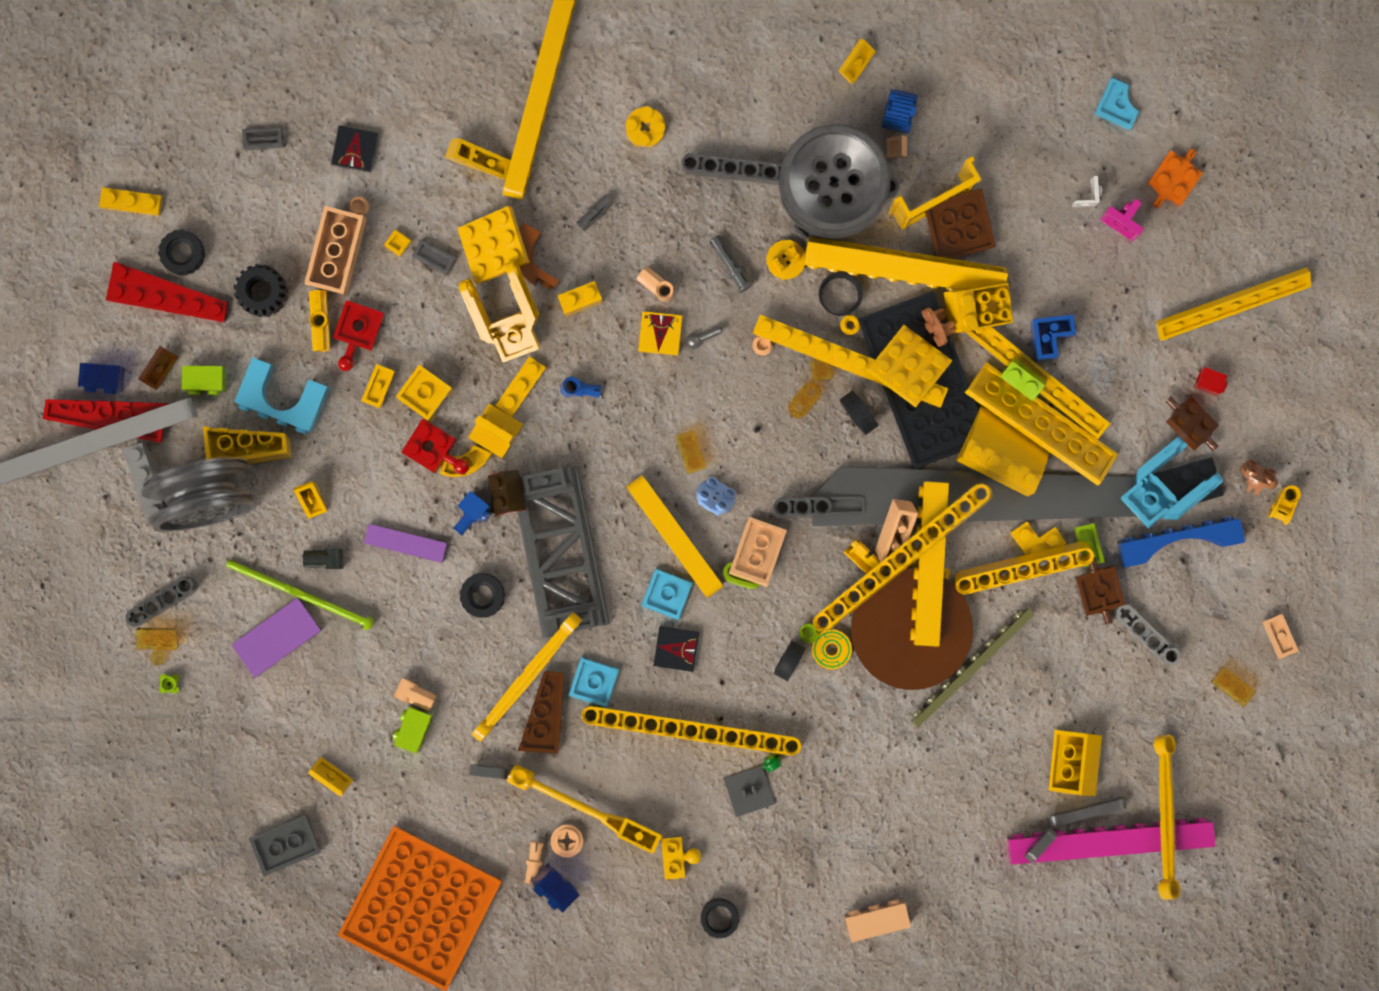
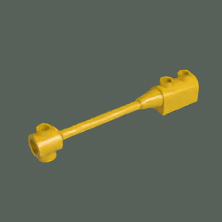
(624, 827)

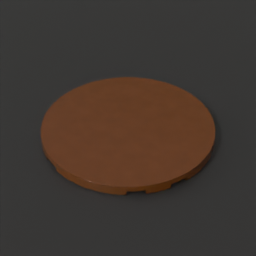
(883, 635)

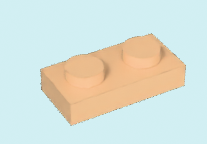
(1280, 636)

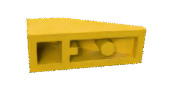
(477, 158)

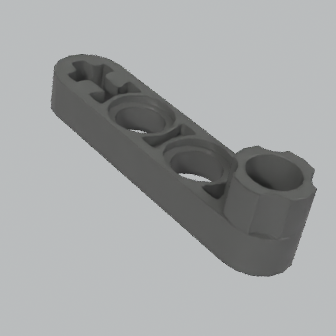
(160, 599)

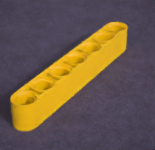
(674, 536)
(1031, 560)

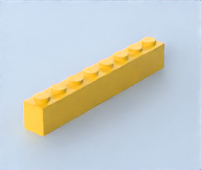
(929, 569)

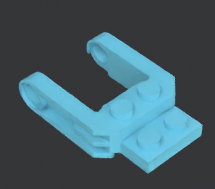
(1153, 500)

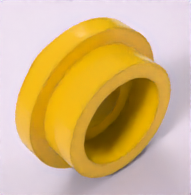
(849, 318)

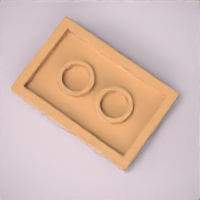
(757, 551)

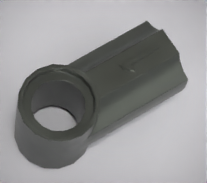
(323, 559)

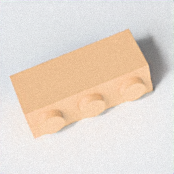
(896, 528)
(877, 920)

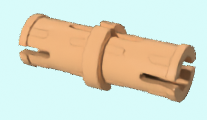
(533, 861)

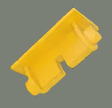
(859, 555)

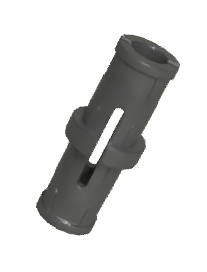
(595, 212)

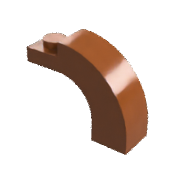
(530, 271)

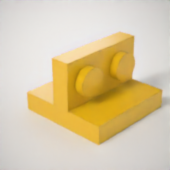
(495, 430)

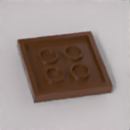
(960, 225)

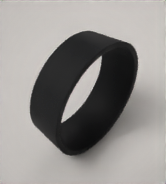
(851, 278)

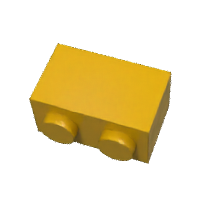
(580, 299)

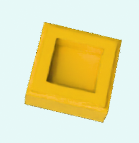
(397, 243)

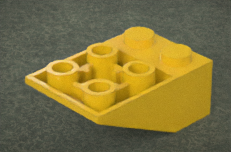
(979, 307)

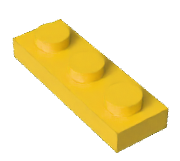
(130, 201)
(520, 386)

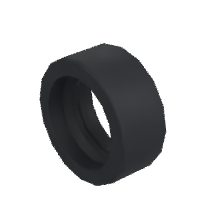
(789, 660)
(719, 933)

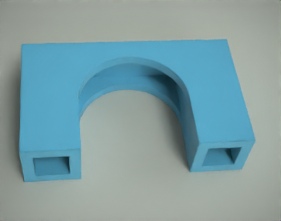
(253, 396)

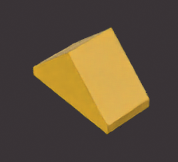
(310, 499)

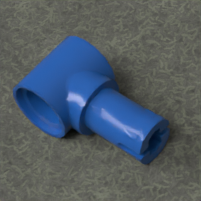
(580, 388)

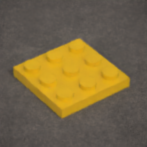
(492, 243)
(909, 365)

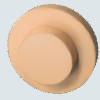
(359, 205)
(762, 346)

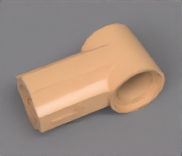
(655, 283)
(410, 693)

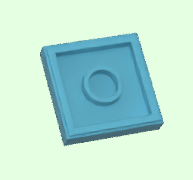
(667, 594)
(594, 682)

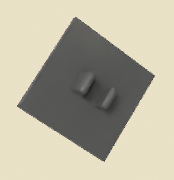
(749, 791)

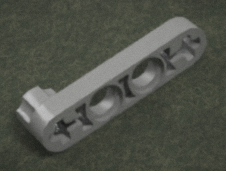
(1146, 634)

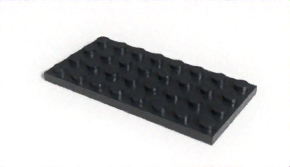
(926, 430)

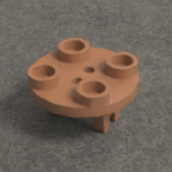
(934, 326)
(1258, 476)

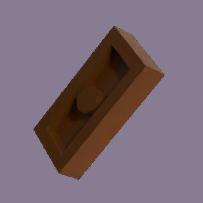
(158, 367)

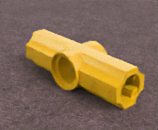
(318, 308)

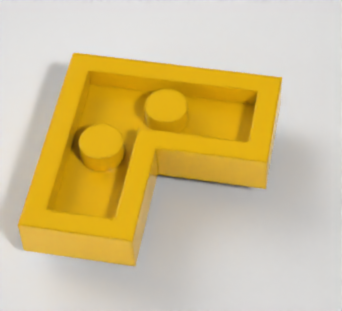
(1030, 543)

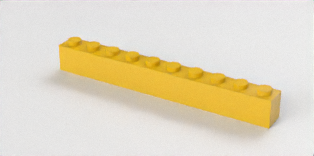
(900, 265)

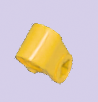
(1284, 505)

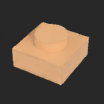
(896, 147)

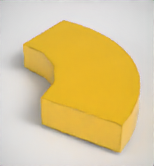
(475, 456)

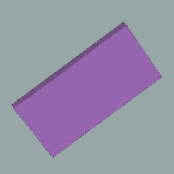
(276, 637)

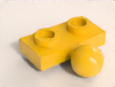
(675, 858)

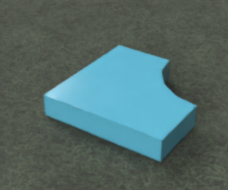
(1116, 105)

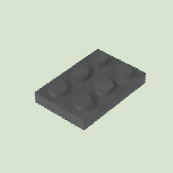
(285, 845)

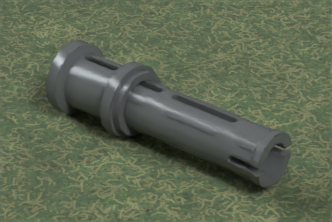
(735, 271)

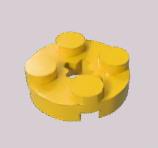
(656, 127)

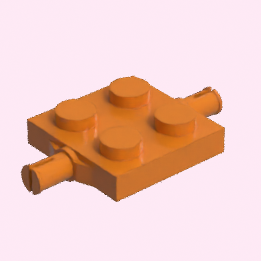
(1174, 178)

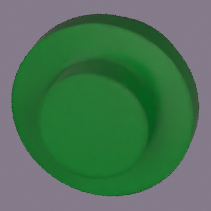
(771, 762)

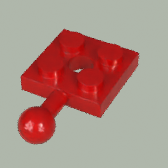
(364, 339)
(442, 445)

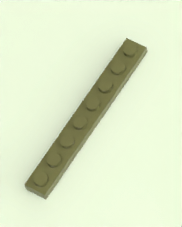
(965, 673)

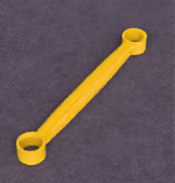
(526, 678)
(1168, 886)

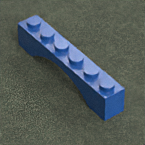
(1223, 534)

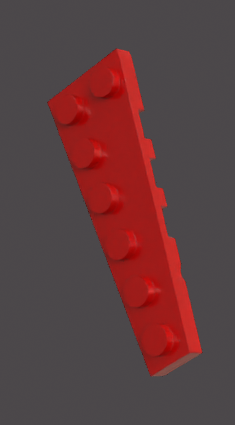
(147, 291)
(99, 414)

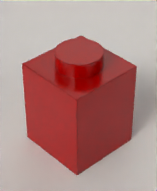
(1211, 381)

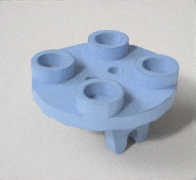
(715, 496)

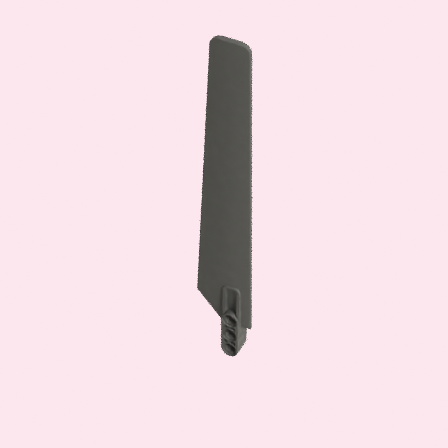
(866, 494)

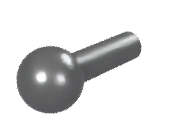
(694, 340)

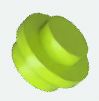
(808, 633)

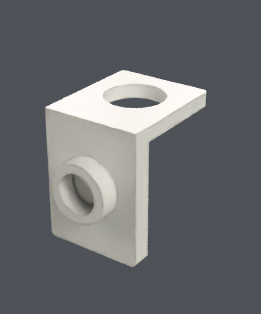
(1096, 192)

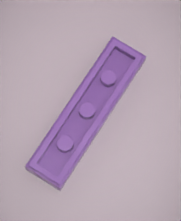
(405, 543)

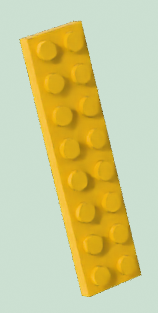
(1042, 425)

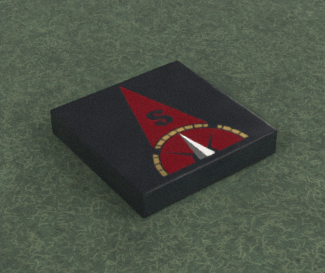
(354, 149)
(676, 649)

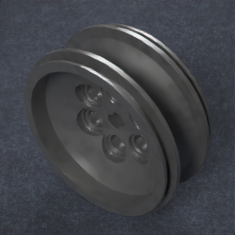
(827, 146)
(199, 494)

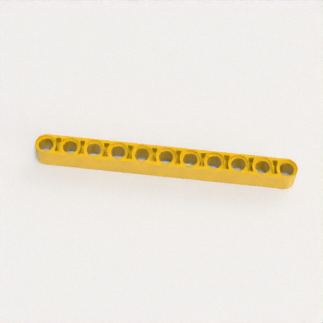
(538, 98)
(892, 560)
(699, 736)

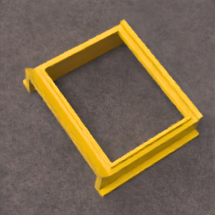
(968, 177)

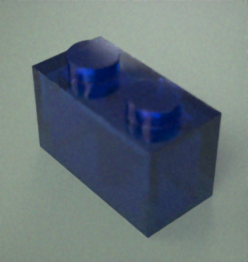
(101, 377)
(555, 888)

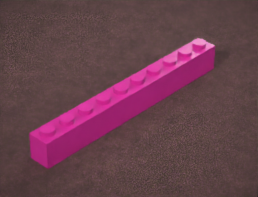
(1112, 841)

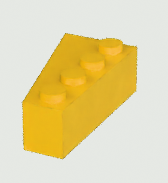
(245, 444)

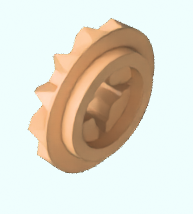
(560, 848)

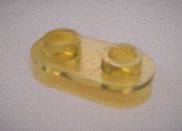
(804, 400)

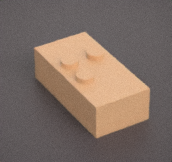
(335, 250)

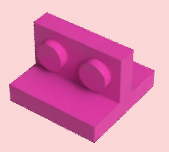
(1121, 220)

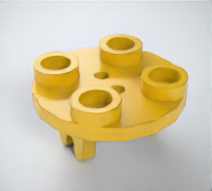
(778, 265)

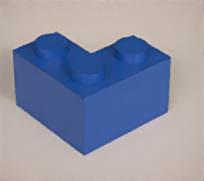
(1046, 331)

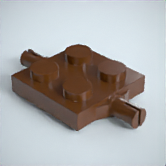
(1192, 423)
(1100, 591)

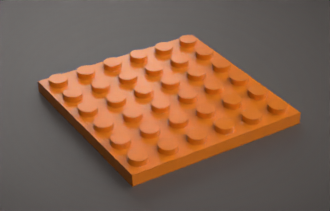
(419, 908)

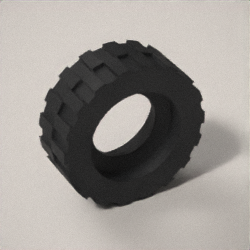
(181, 268)
(859, 412)
(497, 595)

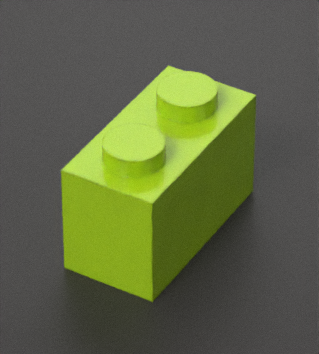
(204, 379)
(1023, 379)
(412, 730)

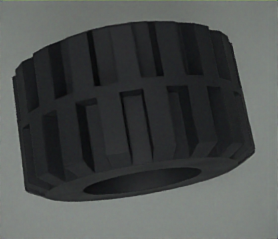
(249, 278)

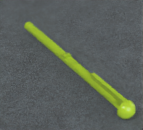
(366, 622)

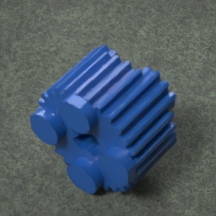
(899, 111)

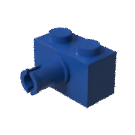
(474, 511)

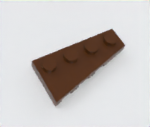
(544, 722)

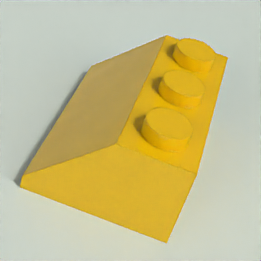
(1075, 763)

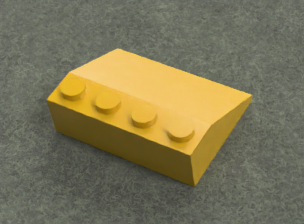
(1003, 453)

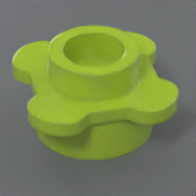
(164, 687)

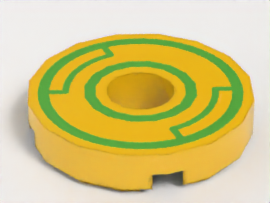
(843, 653)

